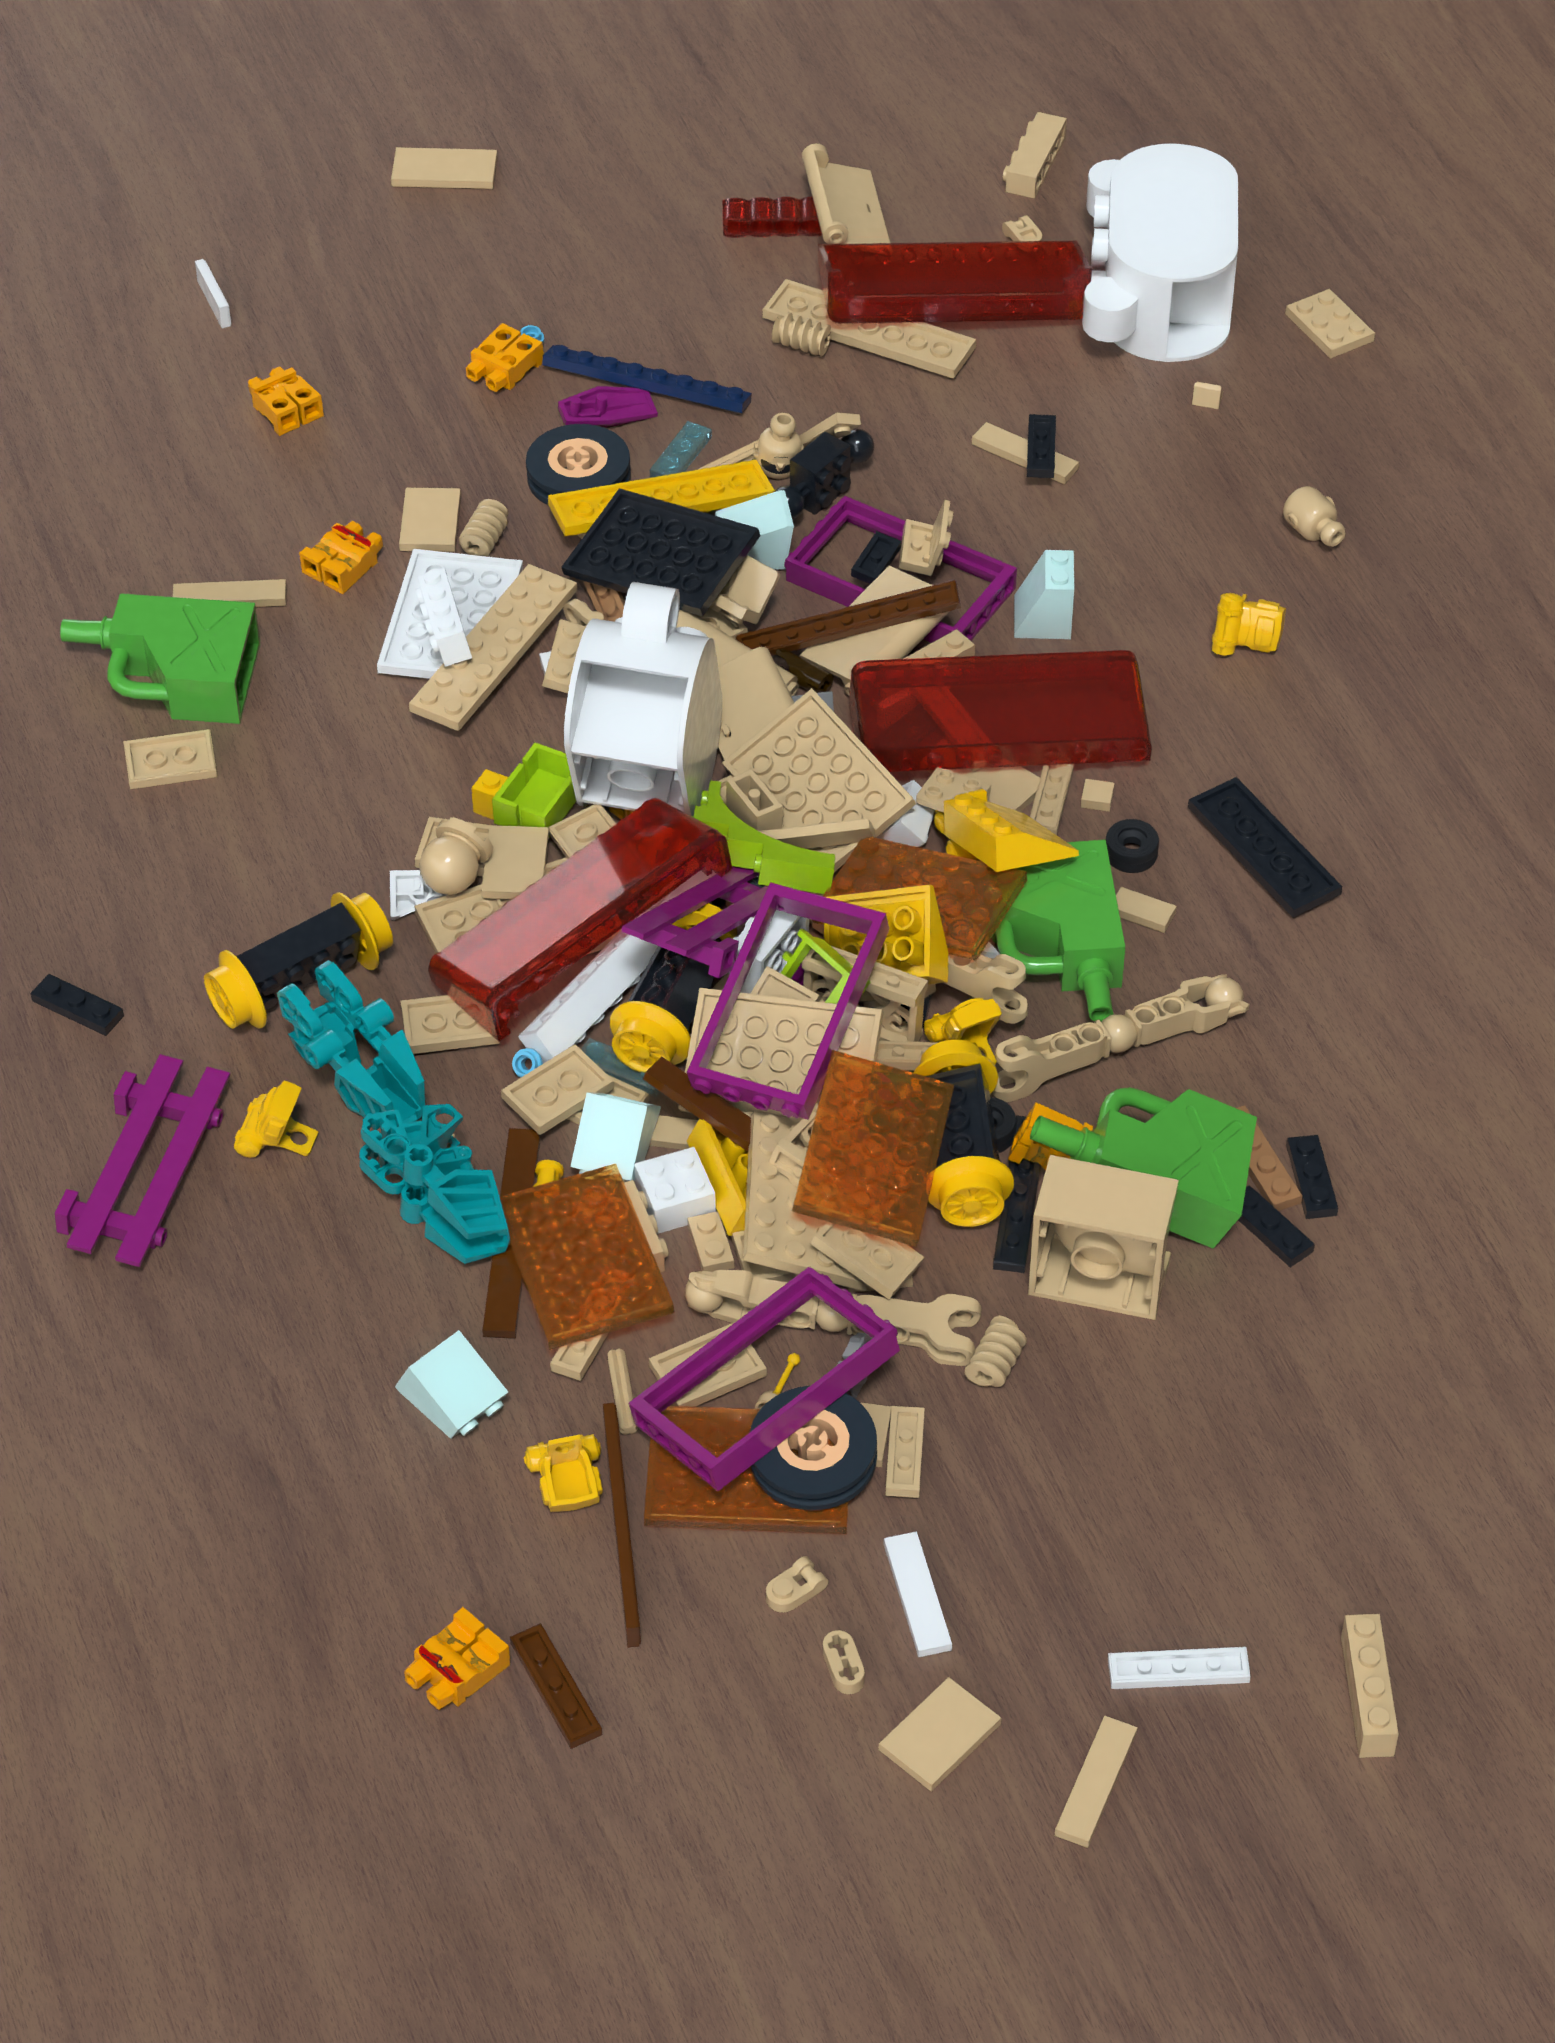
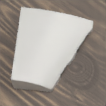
(408, 890)

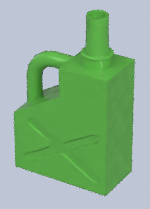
(189, 647)
(1070, 925)
(1186, 1140)

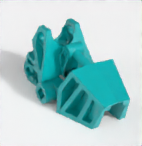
(329, 1037)
(437, 1182)

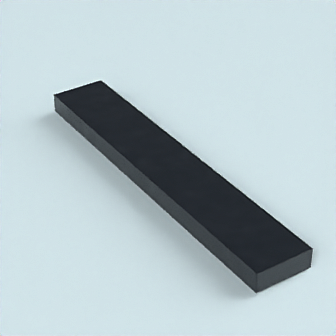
(1017, 1215)

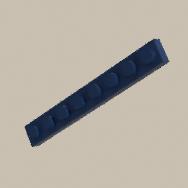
(647, 379)

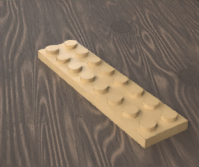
(906, 342)
(495, 647)

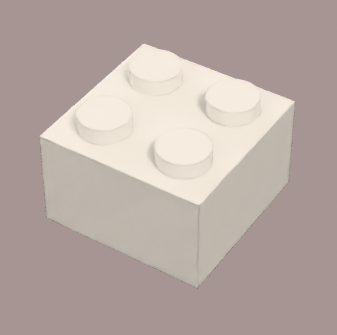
(675, 1188)

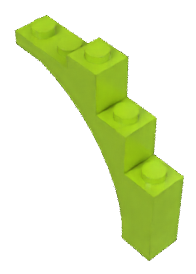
(769, 857)

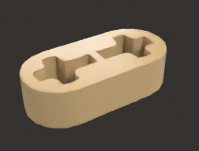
(837, 1664)

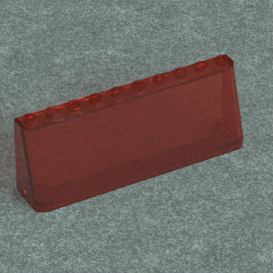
(953, 281)
(1001, 710)
(574, 910)

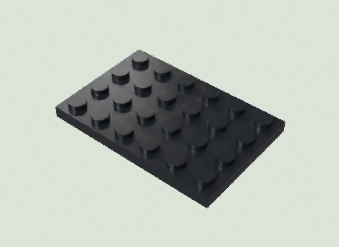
(661, 546)

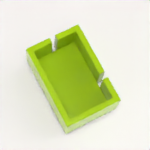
(536, 791)

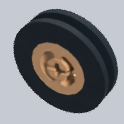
(576, 448)
(821, 1473)

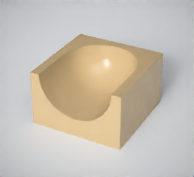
(1101, 1237)

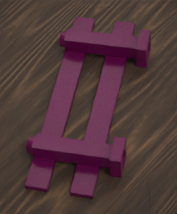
(699, 940)
(148, 1103)

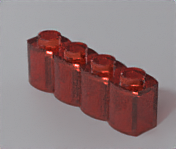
(768, 217)

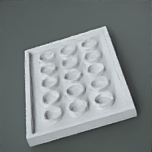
(475, 586)

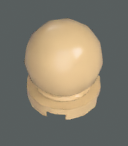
(453, 858)

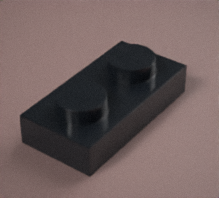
(875, 557)

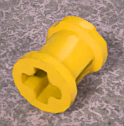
(545, 1170)

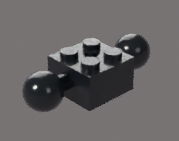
(823, 470)

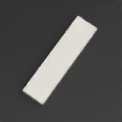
(917, 1594)
(1178, 1668)

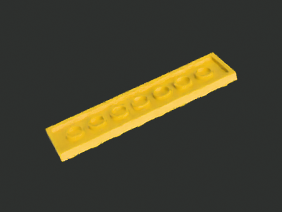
(696, 489)

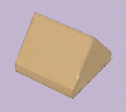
(1207, 395)

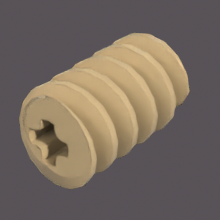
(801, 335)
(484, 528)
(996, 1353)

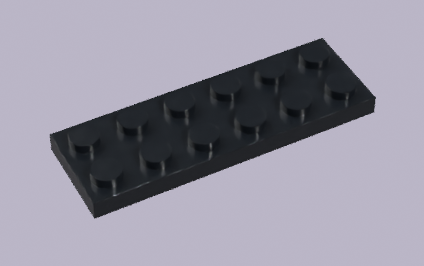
(1265, 847)

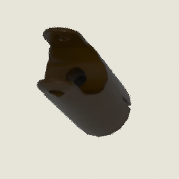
(808, 675)

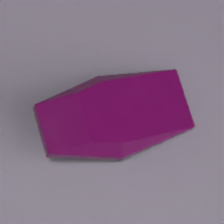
(607, 406)

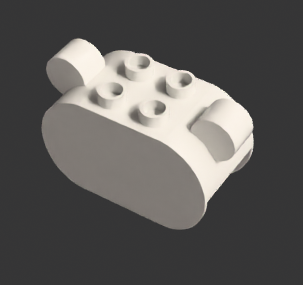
(1163, 252)
(643, 707)

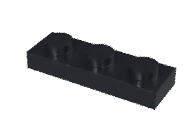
(1041, 446)
(77, 1004)
(1312, 1176)
(1274, 1229)

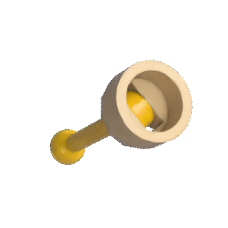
(793, 1360)

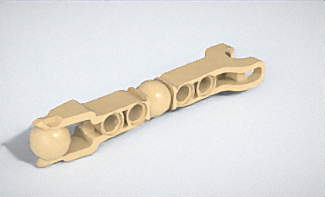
(985, 979)
(1087, 1043)
(734, 1293)

